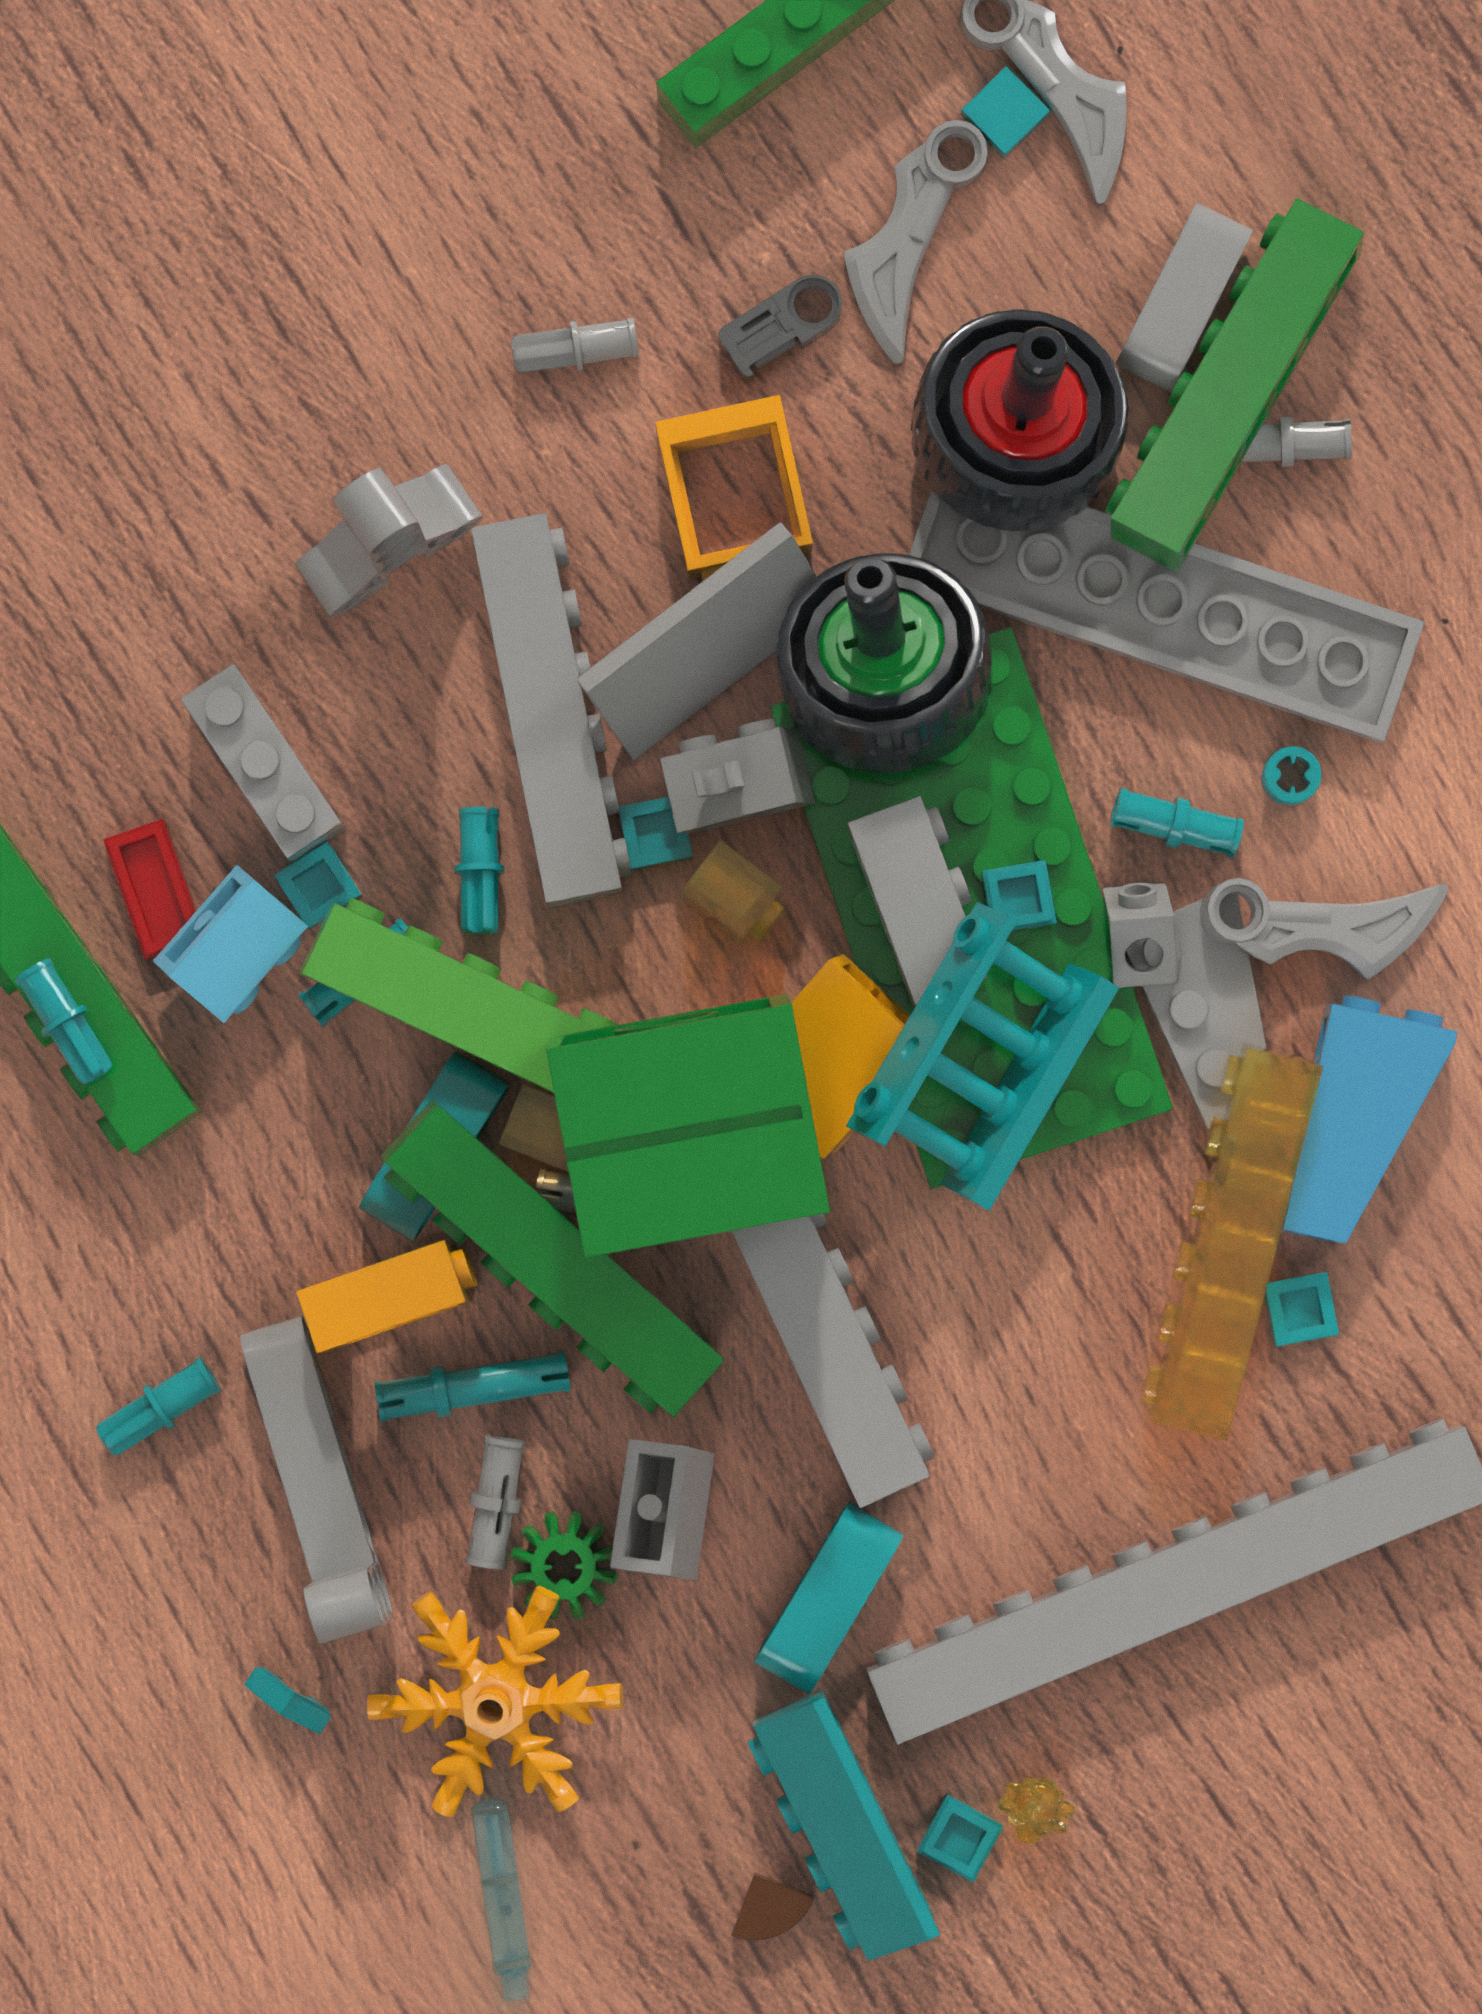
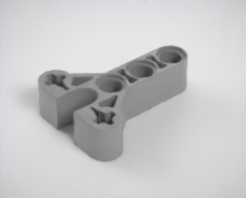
(382, 531)

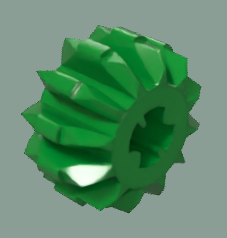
(563, 1543)

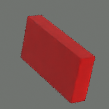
(151, 884)

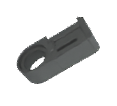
(775, 326)

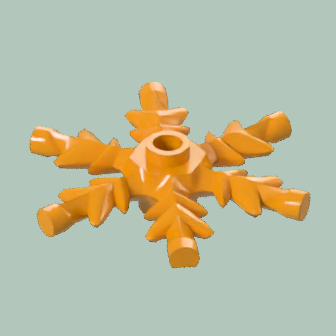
(505, 1685)

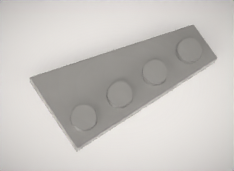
(1208, 1006)

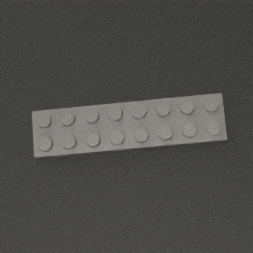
(1208, 622)

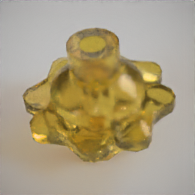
(1036, 1808)

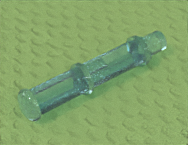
(502, 1896)

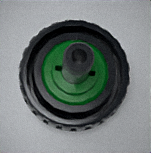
(885, 663)

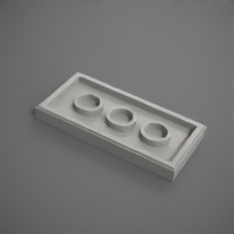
(698, 643)

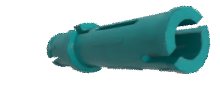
(471, 1386)

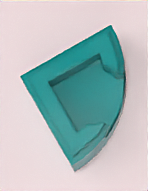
(286, 1701)

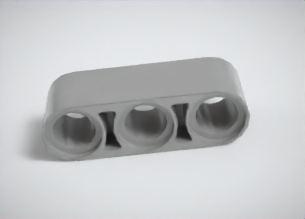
(1184, 297)

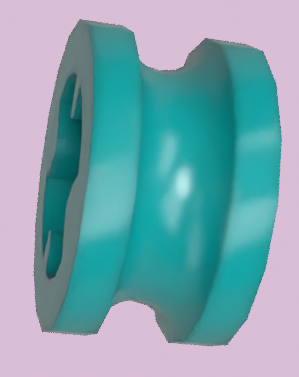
(1310, 777)

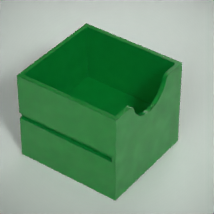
(687, 1125)

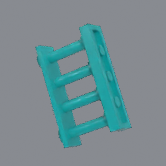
(1028, 1086)

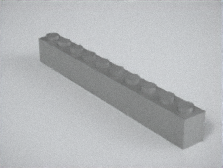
(1177, 1582)

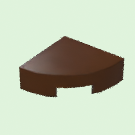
(770, 1909)

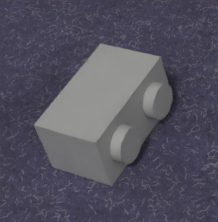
(662, 1510)

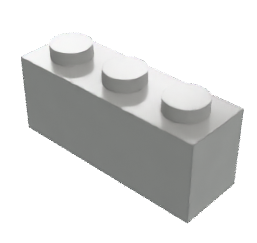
(263, 763)
(911, 886)

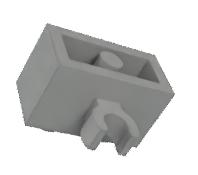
(737, 778)

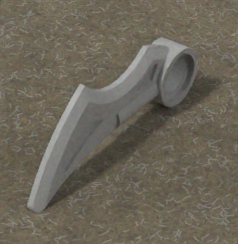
(1085, 105)
(888, 263)
(1359, 933)

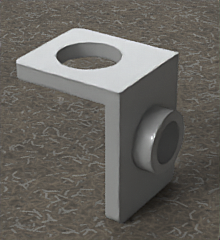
(1139, 913)

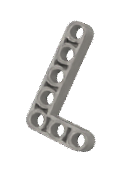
(344, 1569)

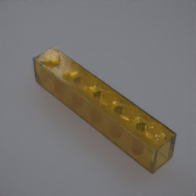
(1233, 1240)

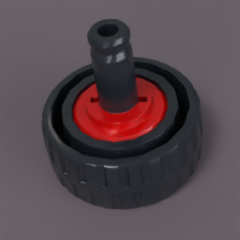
(1019, 420)

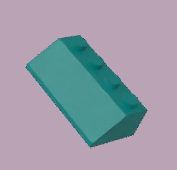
(844, 1825)

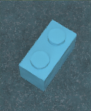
(231, 945)

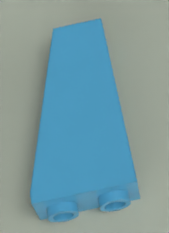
(1363, 1106)

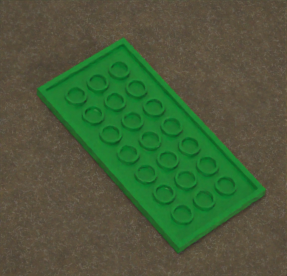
(1000, 810)

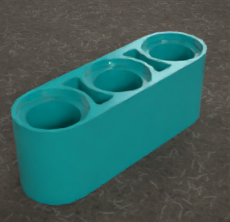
(470, 1097)
(828, 1598)

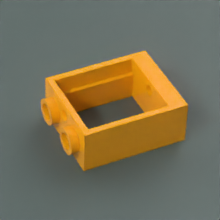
(720, 427)
(387, 1295)

